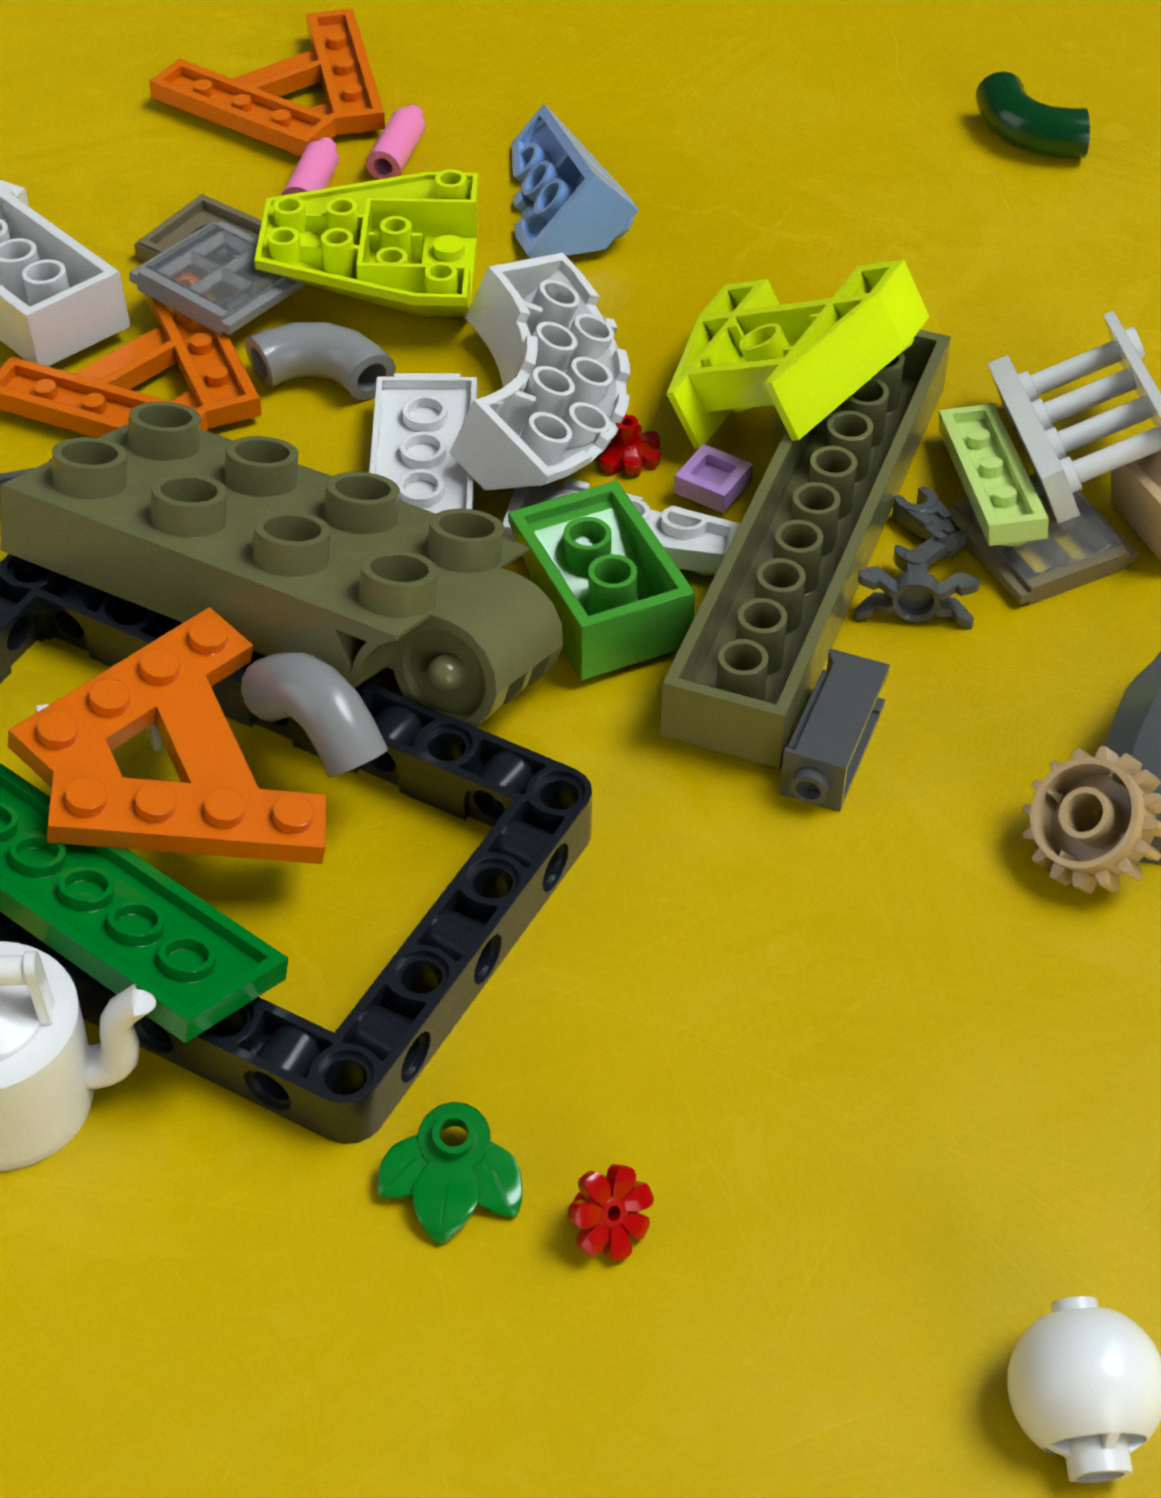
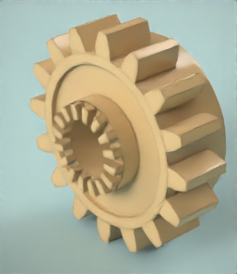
(1118, 841)

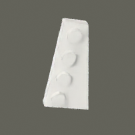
(689, 537)

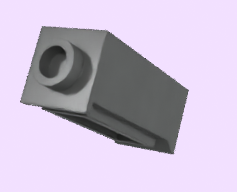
(834, 731)

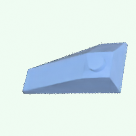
(565, 192)

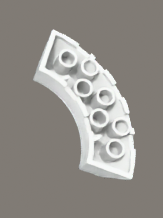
(556, 373)

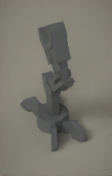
(916, 592)

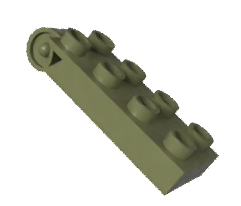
(289, 557)

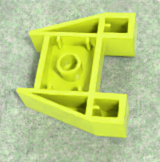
(793, 354)

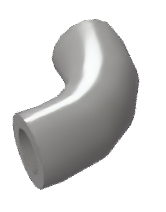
(319, 351)

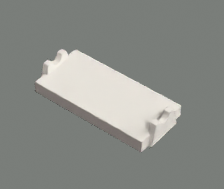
(414, 432)

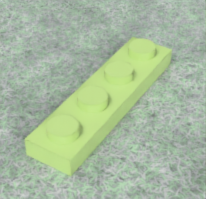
(993, 475)

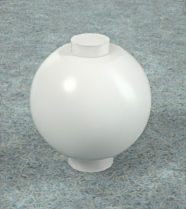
(1086, 1387)

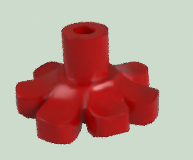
(630, 449)
(609, 1212)

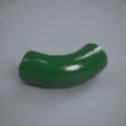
(1029, 123)

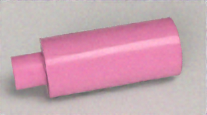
(396, 143)
(314, 167)

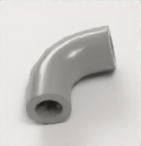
(319, 702)

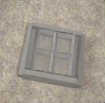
(213, 279)

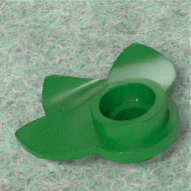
(451, 1179)

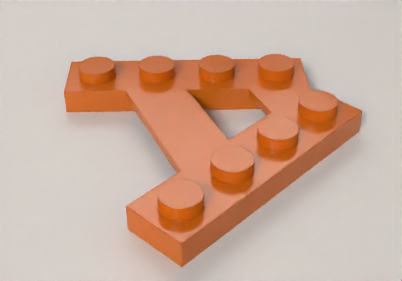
(253, 100)
(100, 394)
(217, 801)

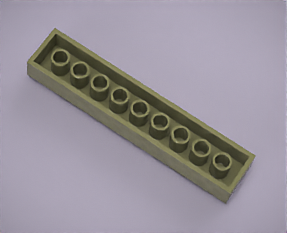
(798, 563)

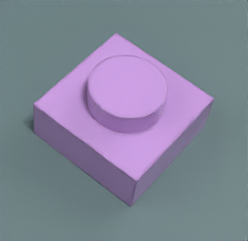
(713, 478)

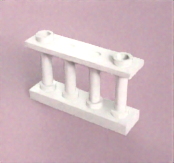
(1048, 448)

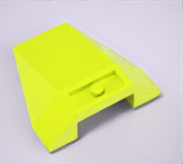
(380, 241)

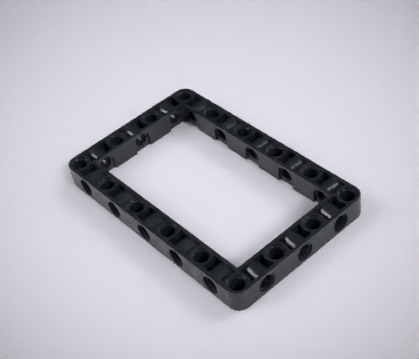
(382, 1046)

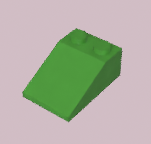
(606, 578)

